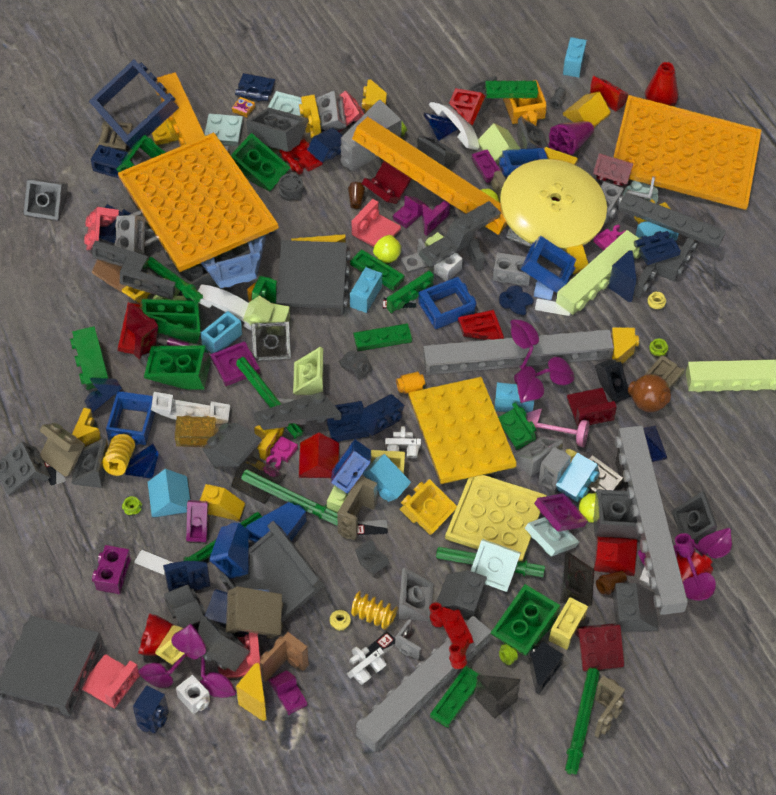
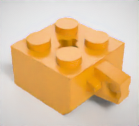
(527, 108)

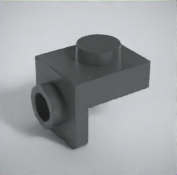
(357, 362)
(370, 557)

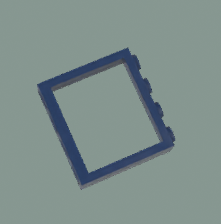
(152, 121)

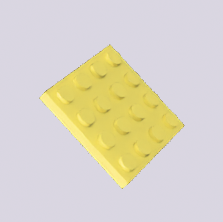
(494, 513)

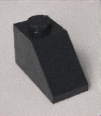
(613, 379)
(544, 664)

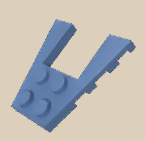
(239, 268)

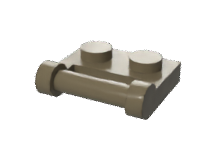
(115, 141)

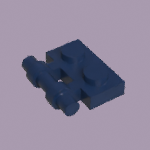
(255, 87)
(658, 251)

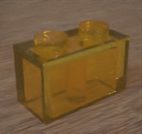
(194, 430)

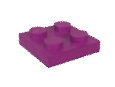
(226, 360)
(560, 512)

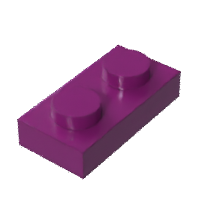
(485, 164)

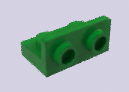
(266, 288)
(517, 428)

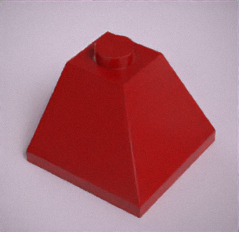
(615, 555)

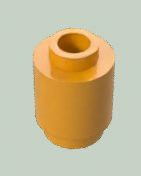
(410, 382)

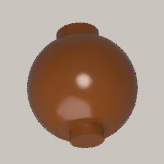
(650, 393)

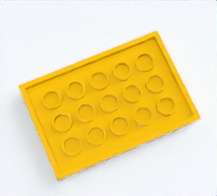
(461, 430)

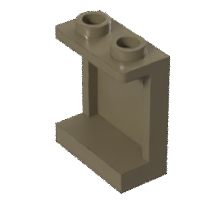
(362, 494)
(254, 612)

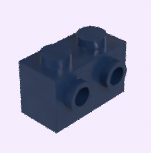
(326, 145)
(106, 160)
(381, 414)
(151, 710)

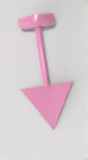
(581, 433)

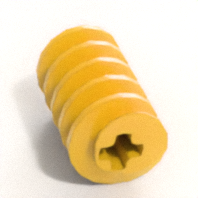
(118, 454)
(372, 611)

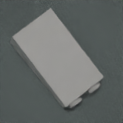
(355, 155)

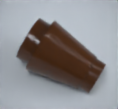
(356, 192)
(606, 583)

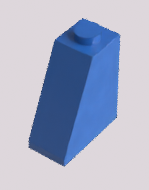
(288, 516)
(231, 550)

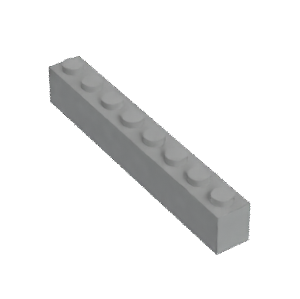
(416, 689)

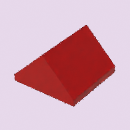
(612, 95)
(318, 456)

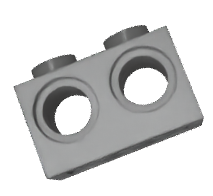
(331, 111)
(613, 198)
(130, 234)
(508, 270)
(553, 468)

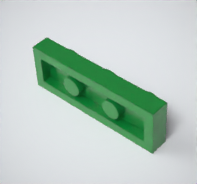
(511, 89)
(390, 277)
(409, 292)
(382, 337)
(455, 697)

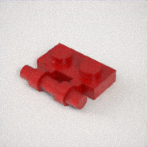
(305, 158)

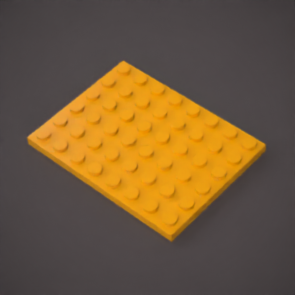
(688, 151)
(197, 201)

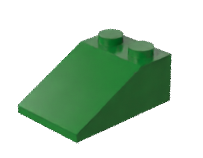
(259, 163)
(179, 366)
(526, 620)

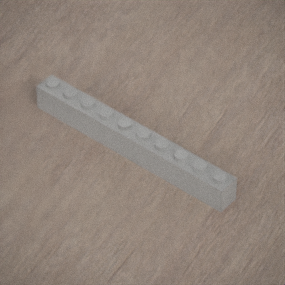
(506, 354)
(651, 521)

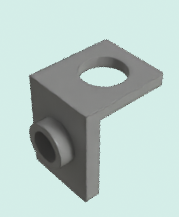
(641, 194)
(421, 263)
(404, 645)

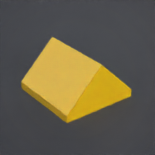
(589, 109)
(251, 694)

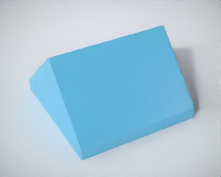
(168, 493)

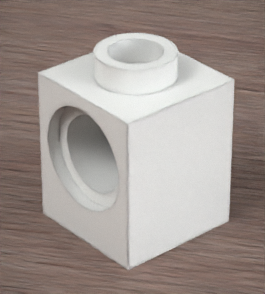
(449, 267)
(190, 687)

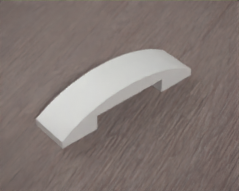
(467, 134)
(225, 301)
(168, 407)

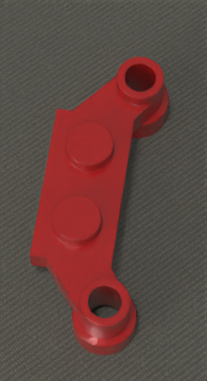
(456, 631)

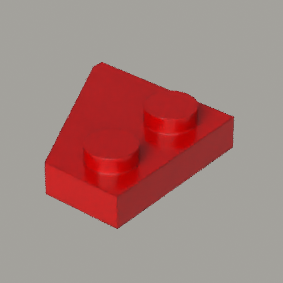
(467, 103)
(481, 326)

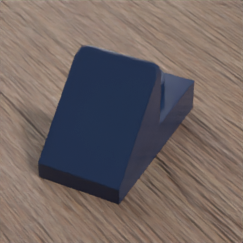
(105, 391)

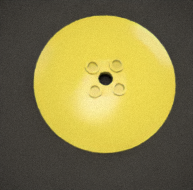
(532, 212)

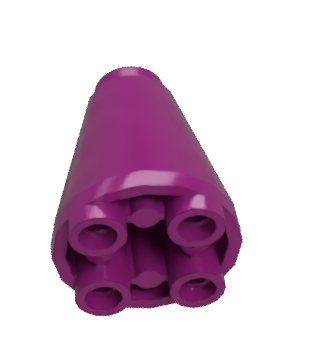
(569, 136)

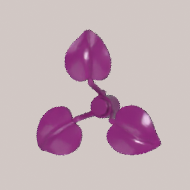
(528, 385)
(715, 545)
(191, 644)

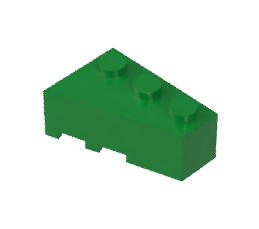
(174, 318)
(88, 356)

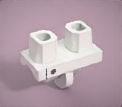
(402, 440)
(375, 660)

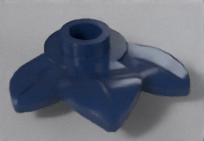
(515, 299)

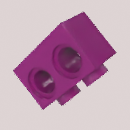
(116, 570)

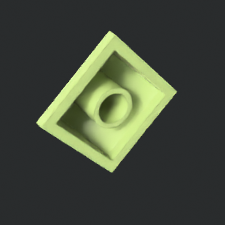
(496, 140)
(309, 373)

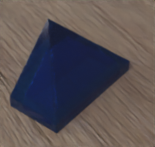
(440, 125)
(654, 444)
(143, 463)

